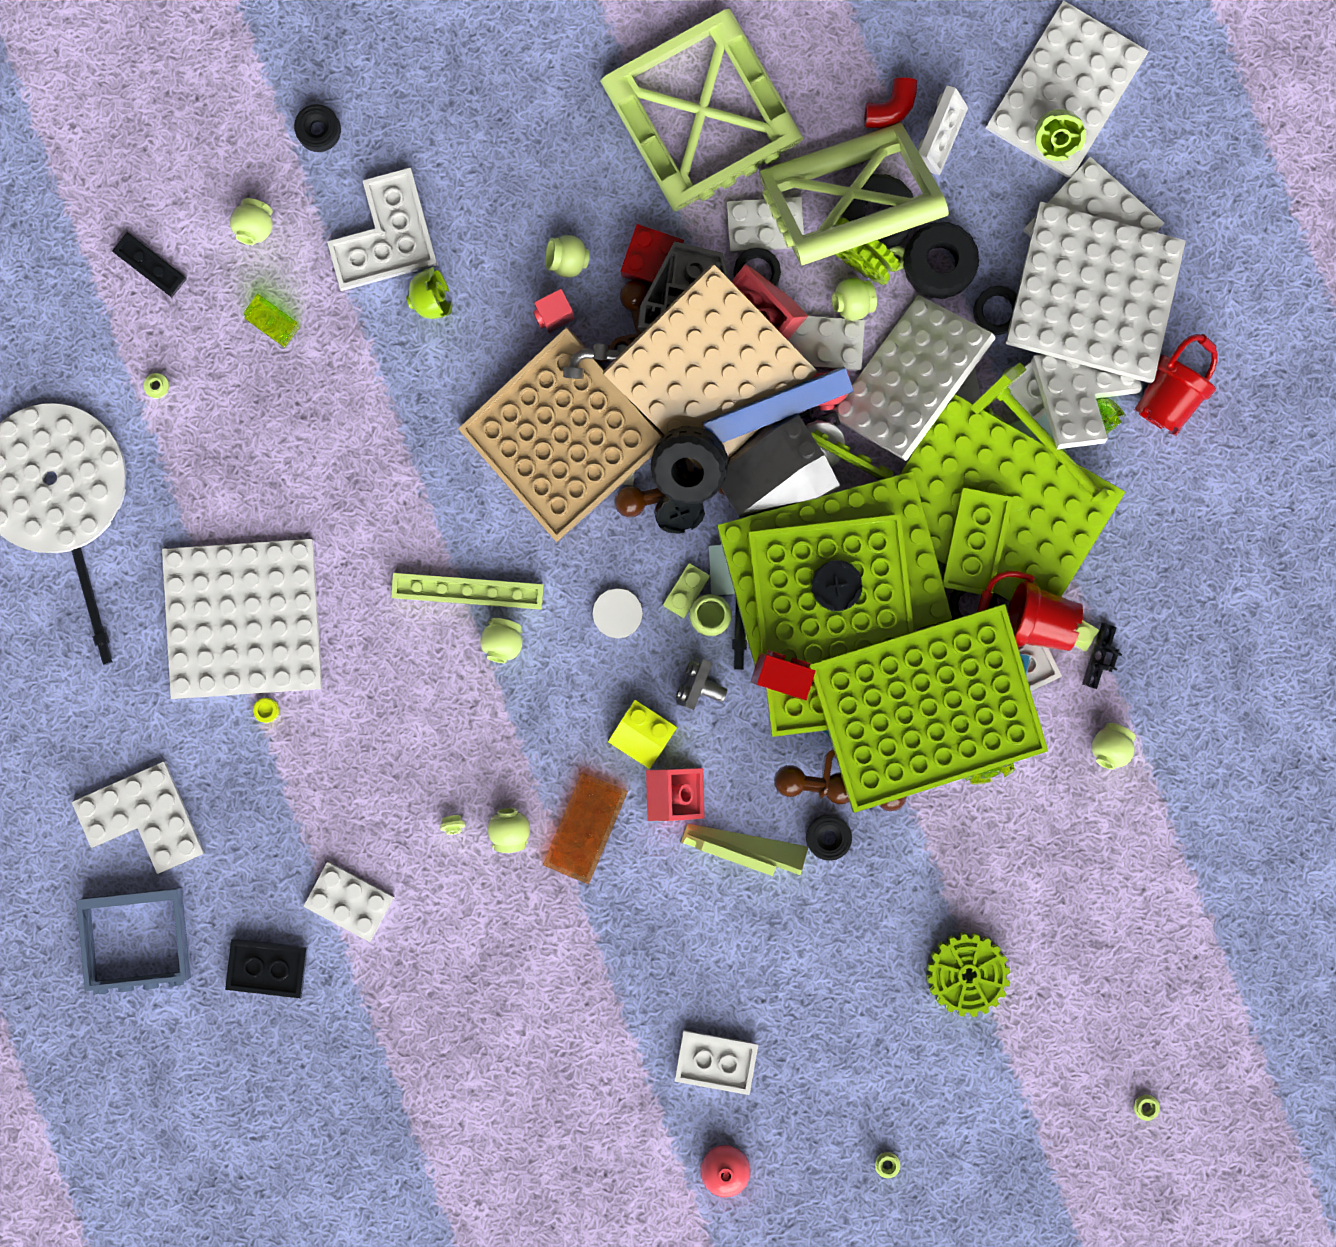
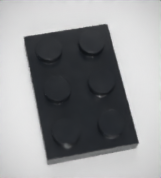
(266, 968)

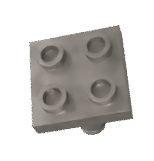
(698, 684)

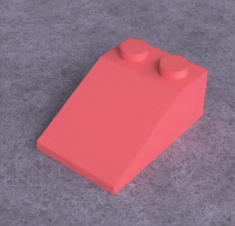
(770, 301)

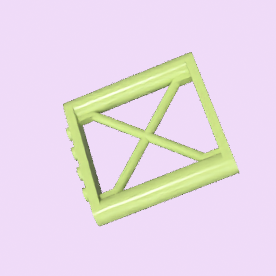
(674, 183)
(833, 240)

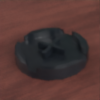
(678, 516)
(836, 585)

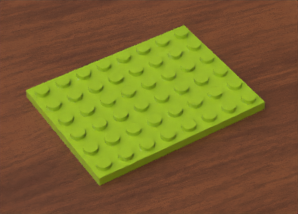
(874, 499)
(1050, 512)
(801, 628)
(928, 708)

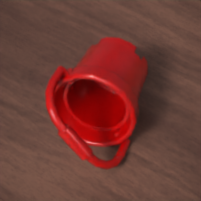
(1177, 388)
(1038, 615)

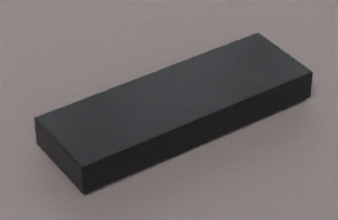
(149, 264)

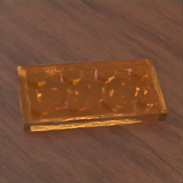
(585, 828)

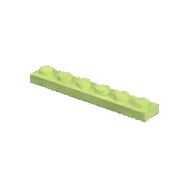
(467, 591)

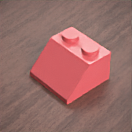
(675, 794)

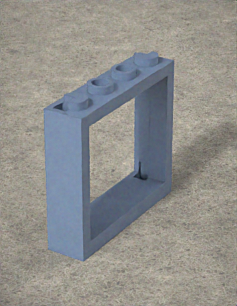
(127, 984)

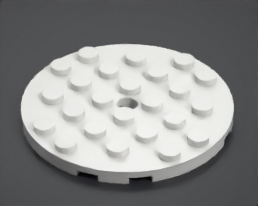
(87, 484)

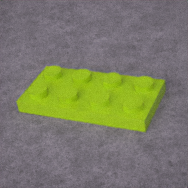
(977, 540)

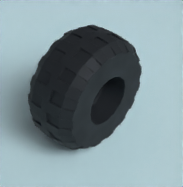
(883, 184)
(951, 238)
(694, 444)

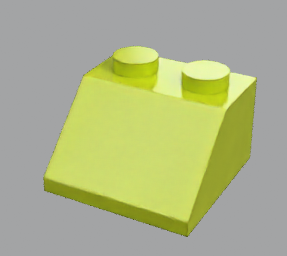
(642, 734)

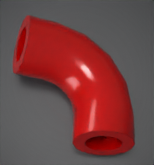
(896, 108)

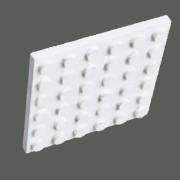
(1095, 292)
(242, 619)

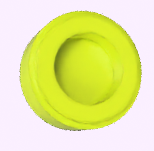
(266, 710)

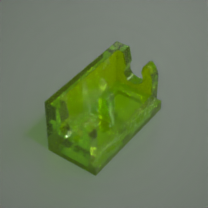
(271, 320)

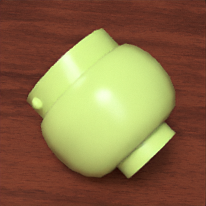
(251, 221)
(566, 256)
(854, 299)
(710, 615)
(501, 640)
(1113, 746)
(508, 830)

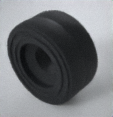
(307, 118)
(839, 847)

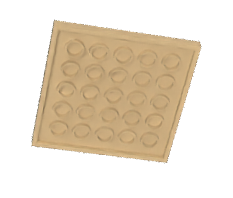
(706, 359)
(561, 438)

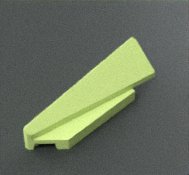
(747, 850)

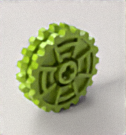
(870, 259)
(985, 984)

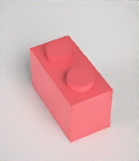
(553, 311)

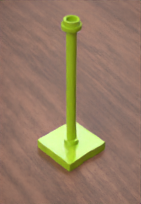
(1002, 392)

